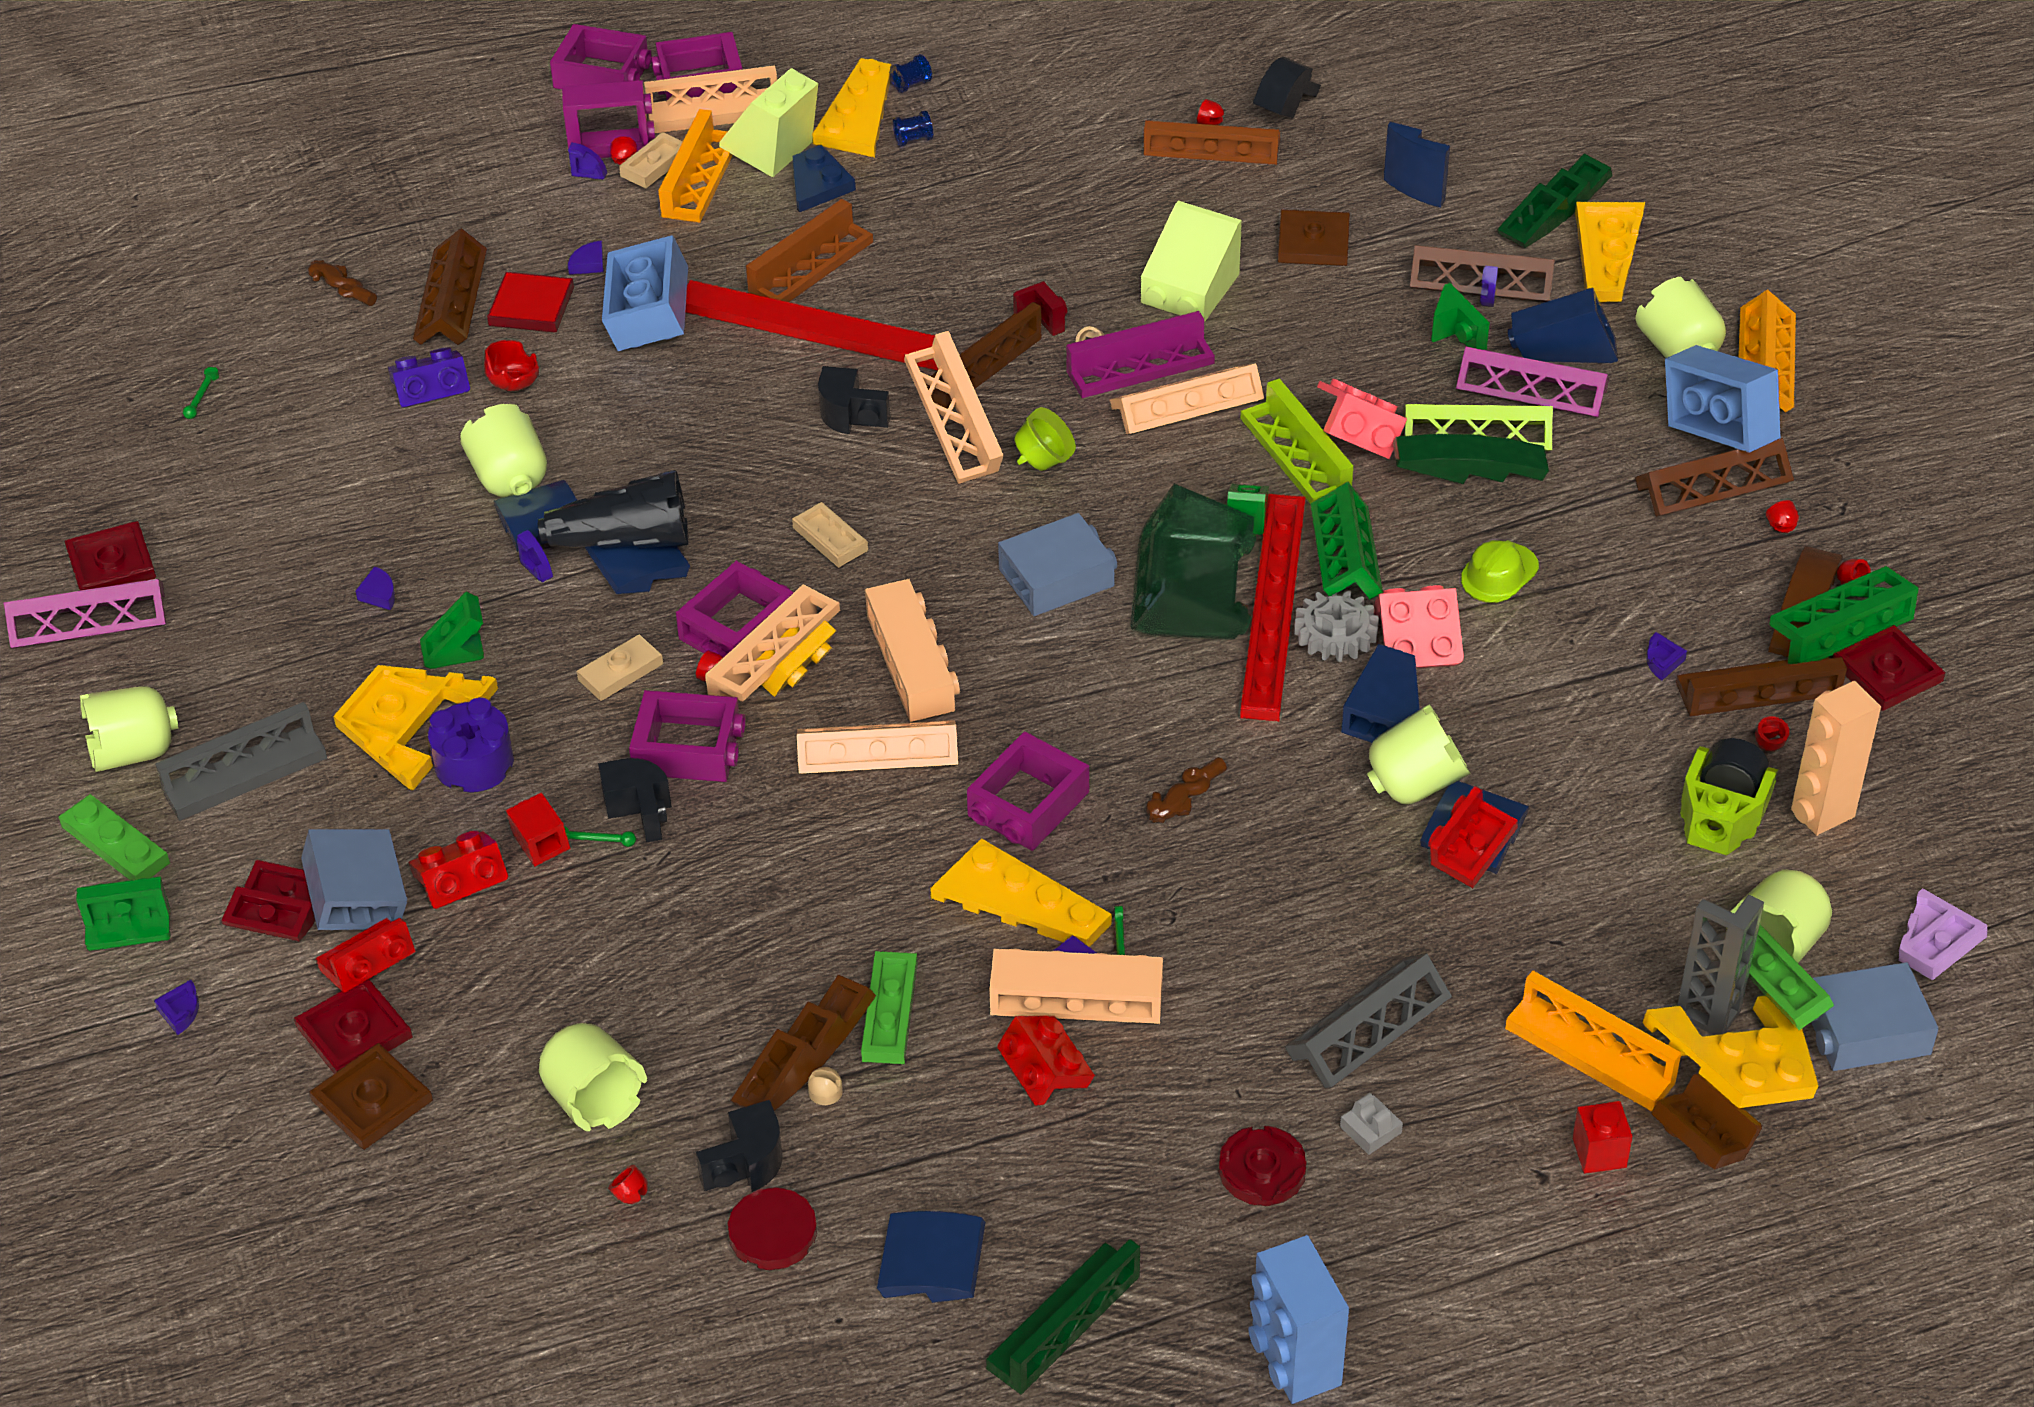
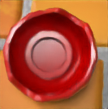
(509, 366)

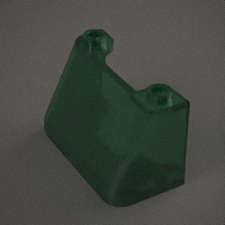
(1191, 568)

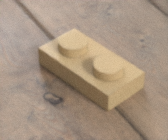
(651, 160)

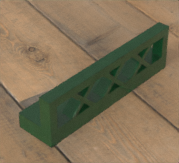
(1065, 1316)

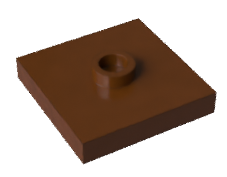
(1313, 237)
(371, 1096)

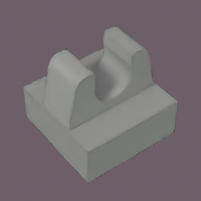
(1371, 1123)

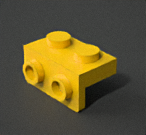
(793, 668)

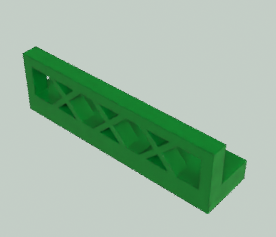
(1353, 534)
(1854, 620)

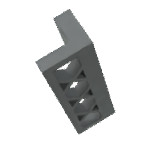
(241, 767)
(1729, 973)
(1359, 1008)

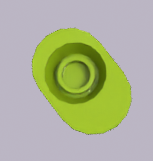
(1044, 440)
(1498, 571)

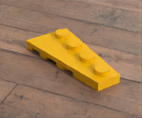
(857, 110)
(1607, 244)
(1020, 895)

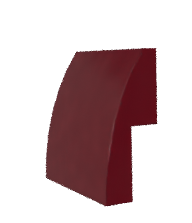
(272, 902)

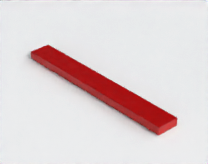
(806, 323)
(1273, 608)

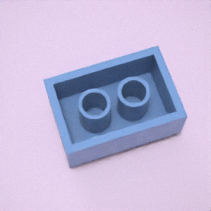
(645, 293)
(1723, 398)
(1298, 1320)

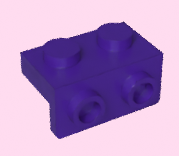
(429, 377)

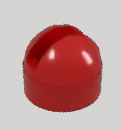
(1210, 113)
(622, 149)
(1783, 516)
(1852, 570)
(706, 663)
(1769, 728)
(629, 1185)

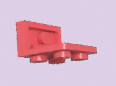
(1362, 418)
(1422, 624)

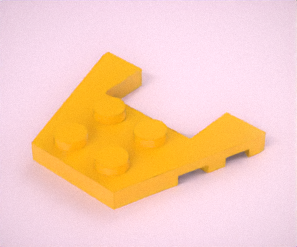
(392, 709)
(1747, 1065)

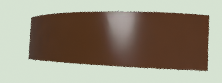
(1812, 576)

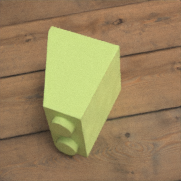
(775, 124)
(1192, 261)

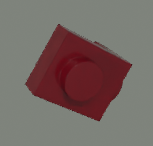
(1052, 306)

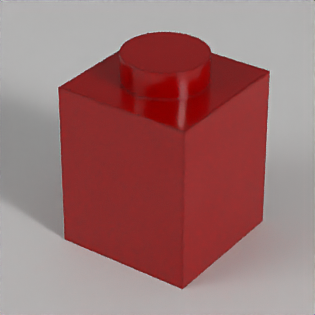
(538, 829)
(1602, 1137)

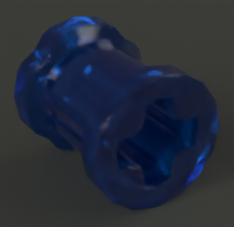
(910, 73)
(924, 129)

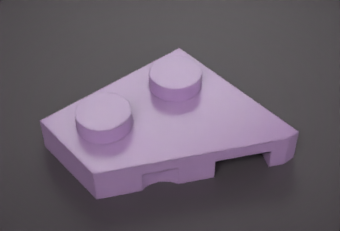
(1938, 935)

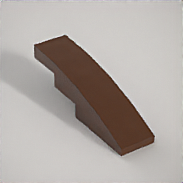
(807, 1046)

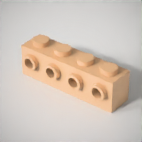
(911, 650)
(1835, 757)
(1076, 985)

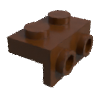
(1708, 1123)

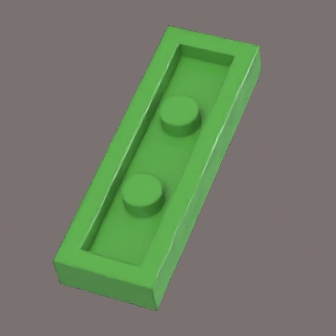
(114, 839)
(1786, 982)
(890, 1011)

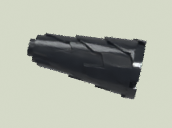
(638, 515)

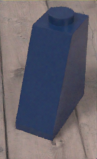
(1565, 330)
(1382, 694)

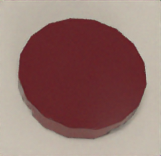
(1262, 1165)
(772, 1228)

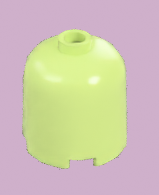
(1680, 318)
(505, 451)
(127, 726)
(1415, 758)
(1793, 910)
(591, 1076)

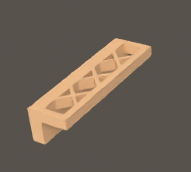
(726, 108)
(1189, 398)
(967, 405)
(731, 674)
(877, 746)

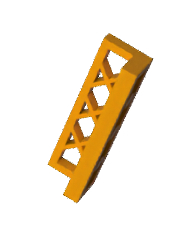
(687, 170)
(1770, 341)
(1593, 1046)

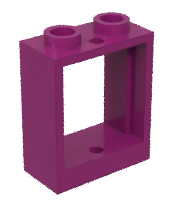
(599, 44)
(694, 54)
(605, 96)
(705, 633)
(690, 709)
(1043, 762)

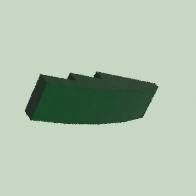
(1556, 202)
(1459, 455)

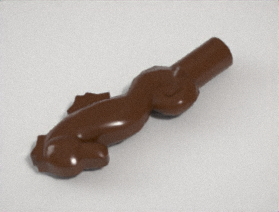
(337, 278)
(1177, 798)

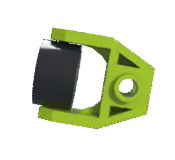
(1736, 778)

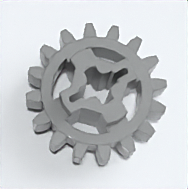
(1336, 625)

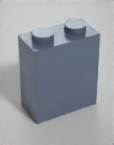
(1057, 564)
(352, 878)
(1874, 1018)

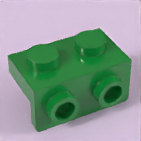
(124, 913)

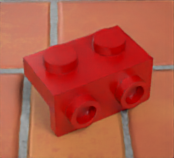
(1470, 838)
(459, 868)
(367, 954)
(1043, 1057)

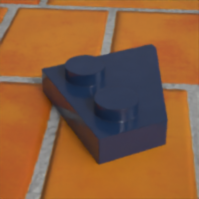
(819, 178)

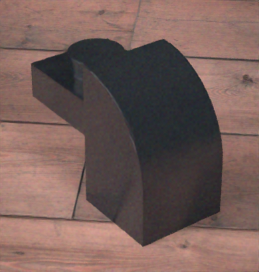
(1284, 87)
(847, 405)
(635, 788)
(751, 1154)

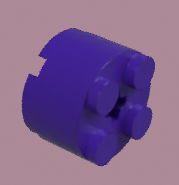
(470, 745)

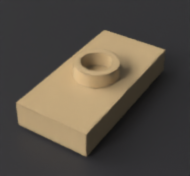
(830, 534)
(620, 667)

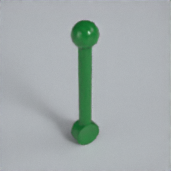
(210, 374)
(627, 838)
(1119, 928)

